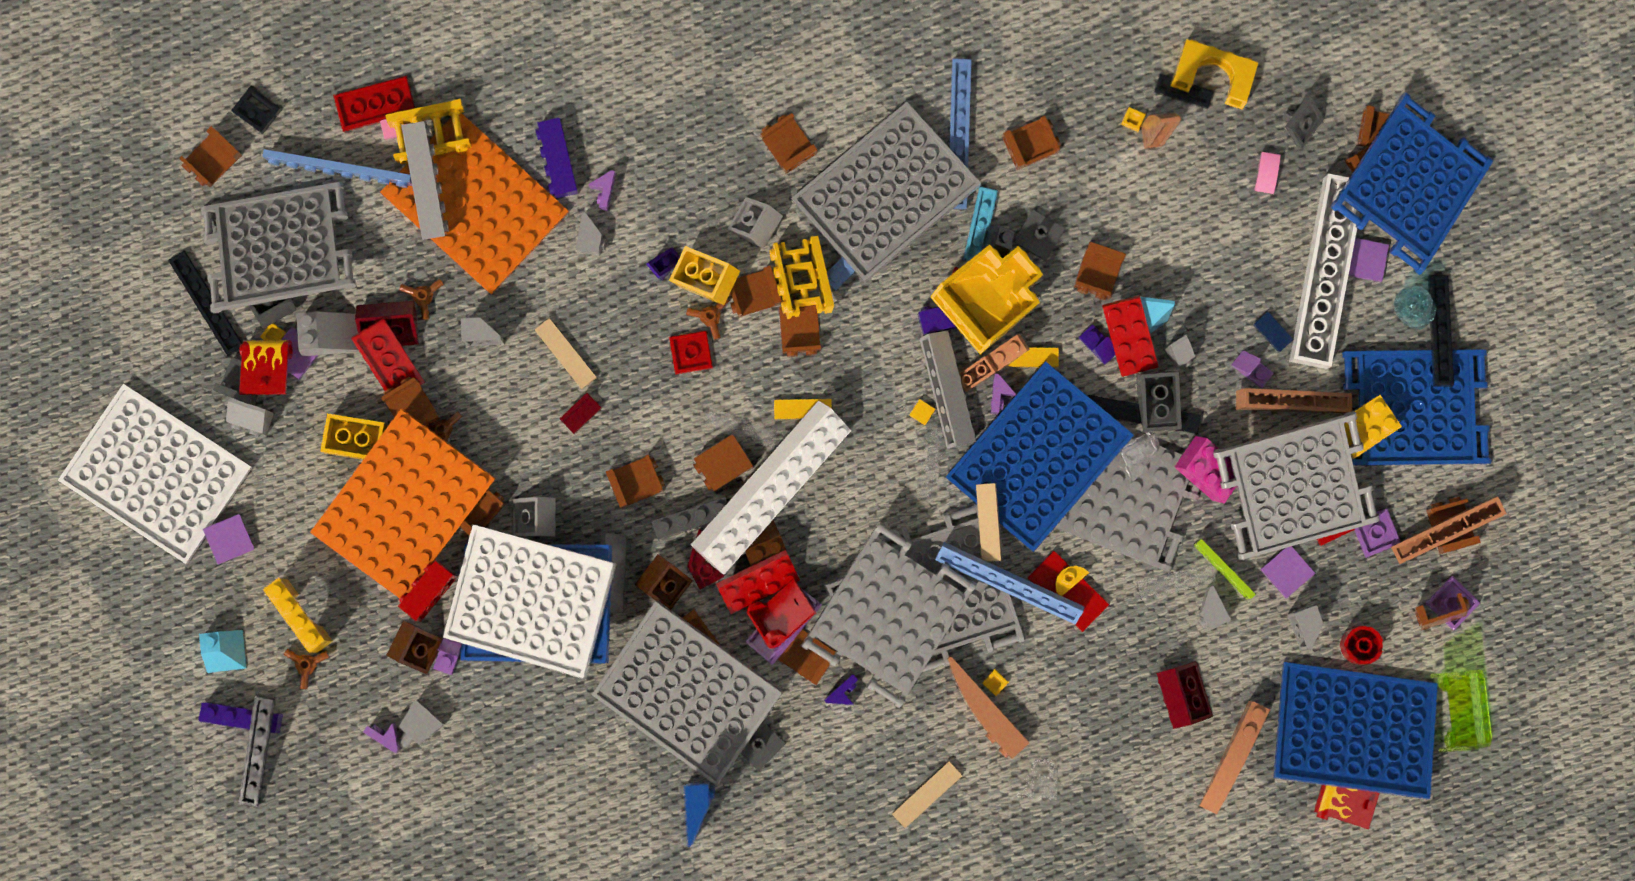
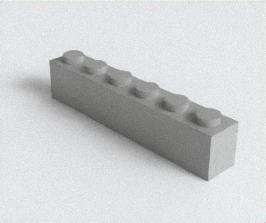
(424, 180)
(947, 389)

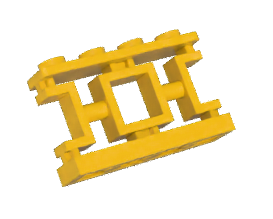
(817, 276)

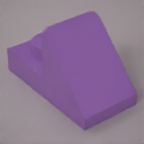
(605, 184)
(1252, 368)
(1000, 388)
(448, 656)
(389, 739)

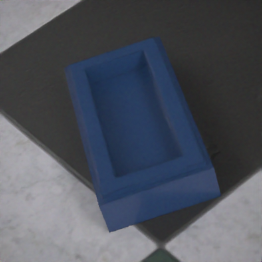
(1273, 332)

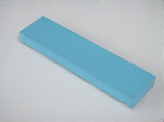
(981, 219)

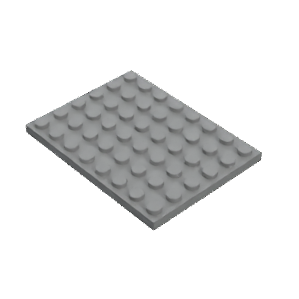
(886, 191)
(687, 693)

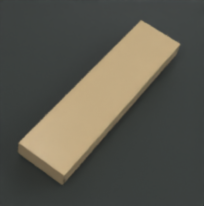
(565, 353)
(989, 522)
(927, 794)

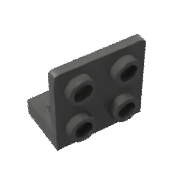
(231, 383)

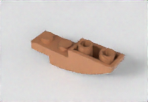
(993, 362)

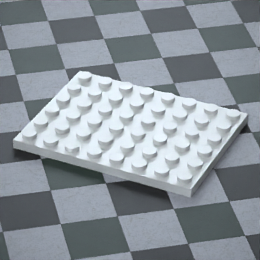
(155, 473)
(529, 601)

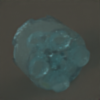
(1422, 314)

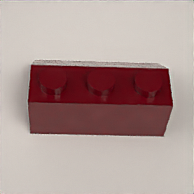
(399, 315)
(1184, 695)

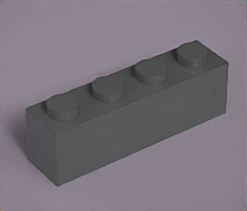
(687, 519)

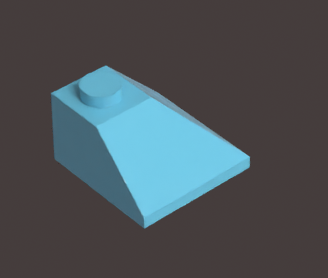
(1156, 311)
(223, 650)

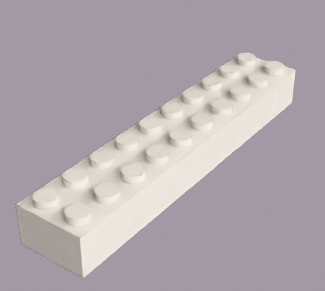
(1324, 279)
(771, 487)

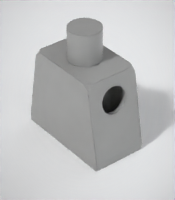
(419, 724)

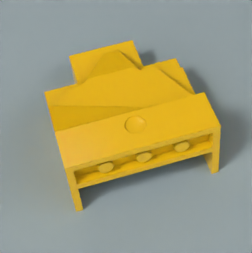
(989, 295)

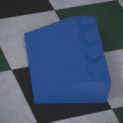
(697, 801)

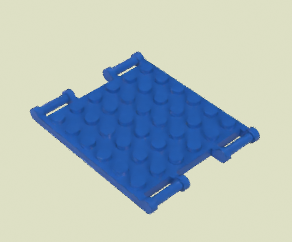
(1412, 183)
(1434, 420)

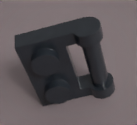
(252, 114)

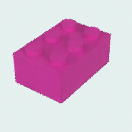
(1202, 469)

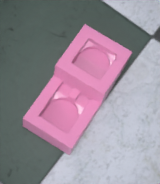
(1267, 172)

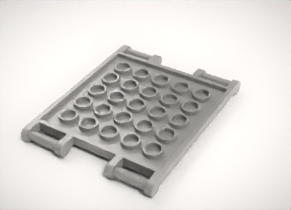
(277, 246)
(1297, 486)
(1133, 514)
(986, 609)
(889, 614)

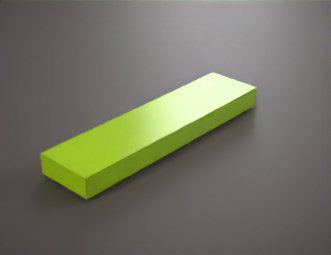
(1224, 569)

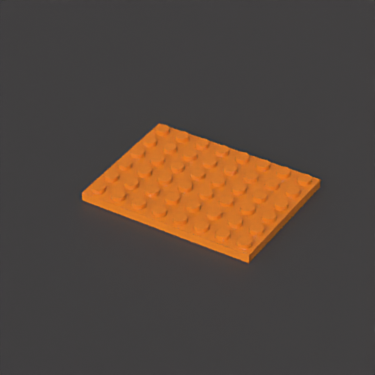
(490, 207)
(402, 504)

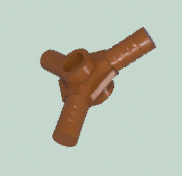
(422, 295)
(709, 316)
(444, 427)
(305, 664)

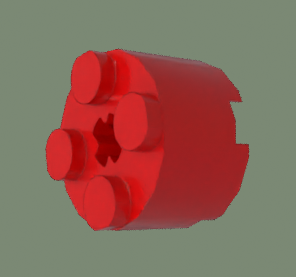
(1372, 645)

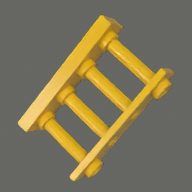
(434, 113)

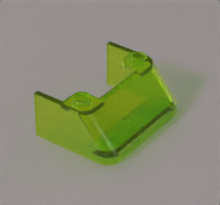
(1467, 710)

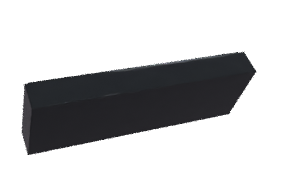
(1196, 96)

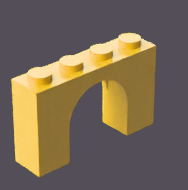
(1239, 70)
(284, 599)

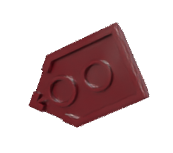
(702, 570)

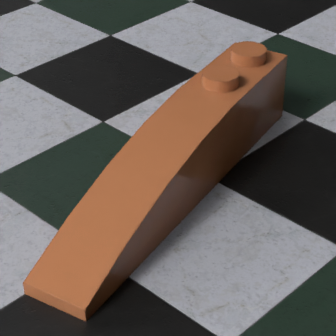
(1158, 129)
(1293, 401)
(1449, 529)
(995, 723)
(1234, 756)

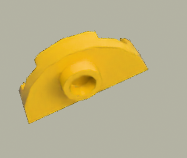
(1068, 578)

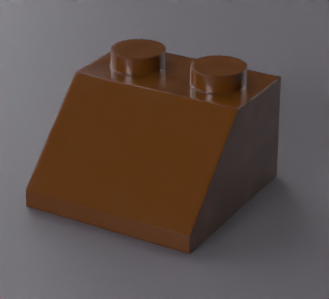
(765, 545)
(663, 582)
(414, 647)

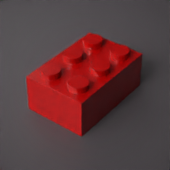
(427, 591)

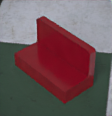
(580, 413)

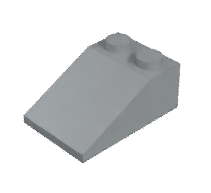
(325, 333)

